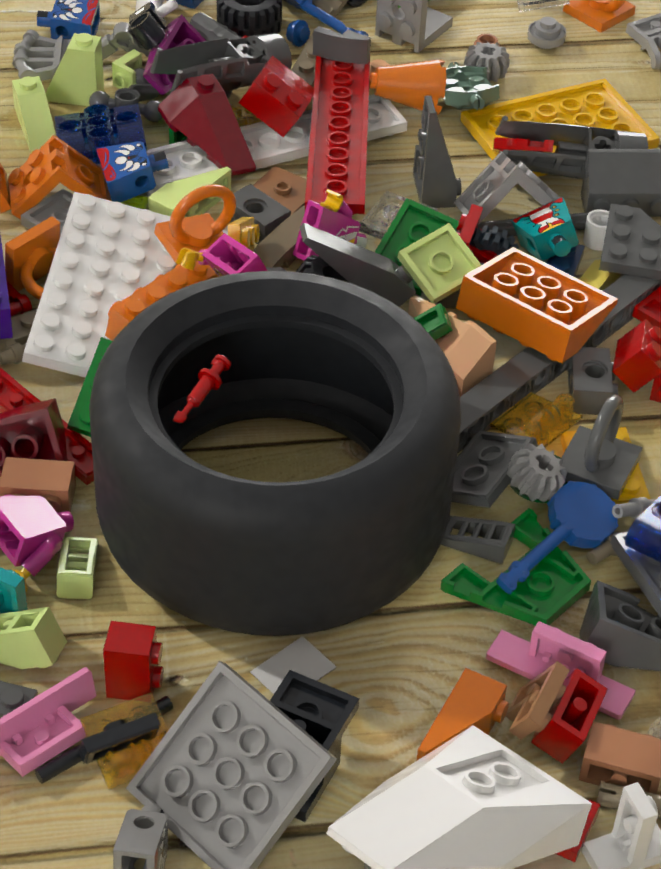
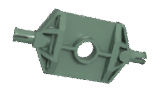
(468, 87)

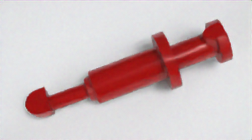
(208, 380)

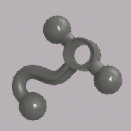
(137, 92)

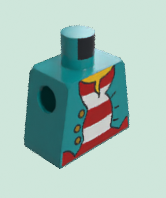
(546, 230)

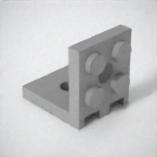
(411, 22)
(496, 183)

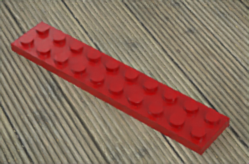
(339, 133)

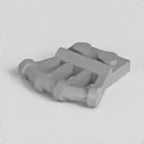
(648, 34)
(38, 55)

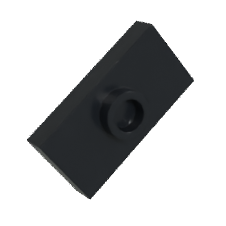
(117, 737)

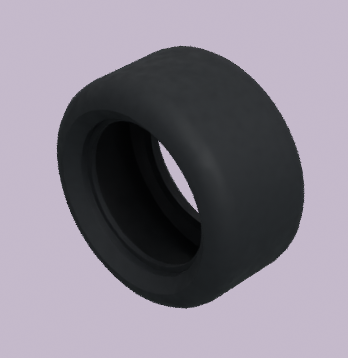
(275, 551)

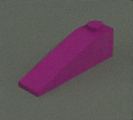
(178, 33)

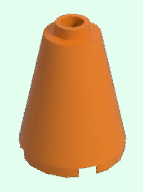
(410, 83)

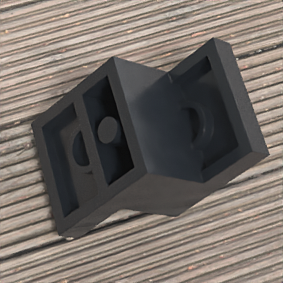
(322, 714)

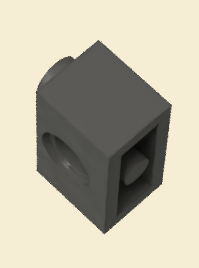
(264, 209)
(591, 379)

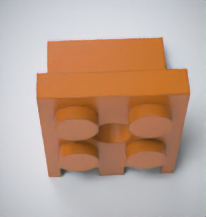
(49, 166)

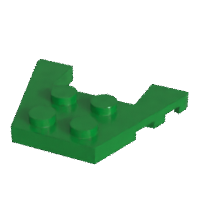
(544, 594)

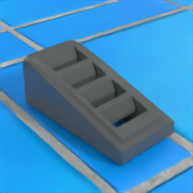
(495, 541)

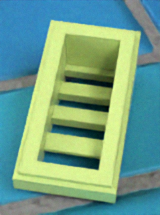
(75, 569)

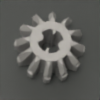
(489, 56)
(536, 472)

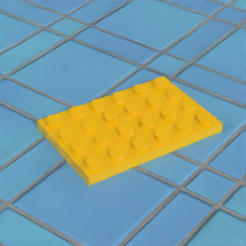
(583, 104)

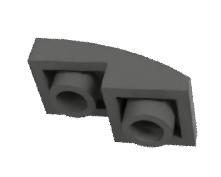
(344, 47)

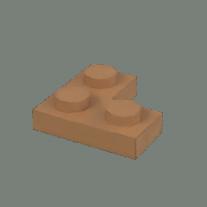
(535, 699)

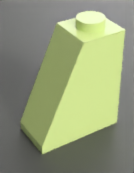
(78, 72)

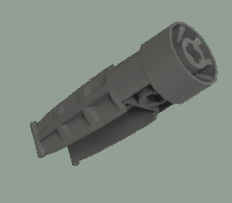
(231, 61)
(570, 142)

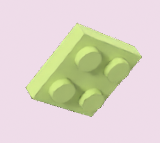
(438, 262)

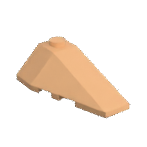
(466, 347)

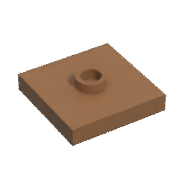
(284, 188)

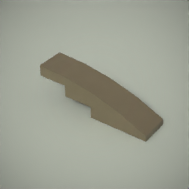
(280, 243)

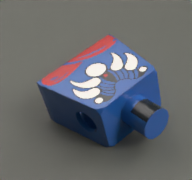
(71, 18)
(130, 169)

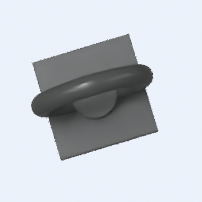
(600, 457)

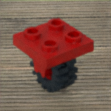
(483, 242)

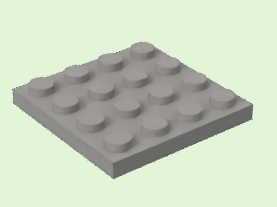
(231, 772)

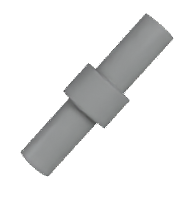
(633, 508)

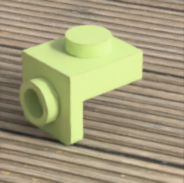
(124, 69)

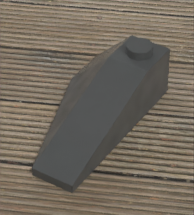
(432, 163)
(361, 265)
(622, 629)

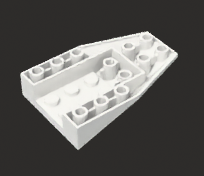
(463, 810)

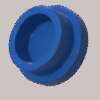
(298, 32)

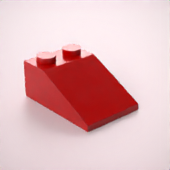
(277, 96)

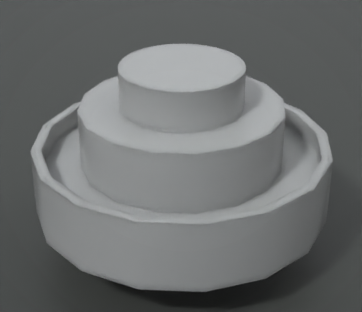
(546, 33)

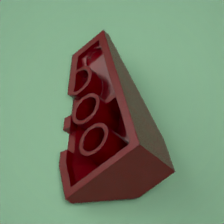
(207, 120)
(33, 433)

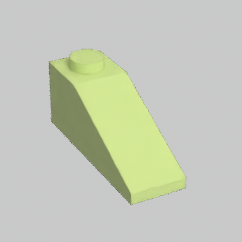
(33, 111)
(168, 196)
(30, 638)

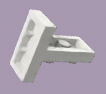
(634, 837)

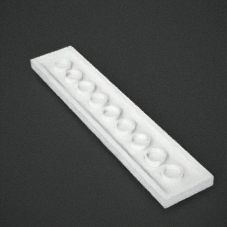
(268, 146)

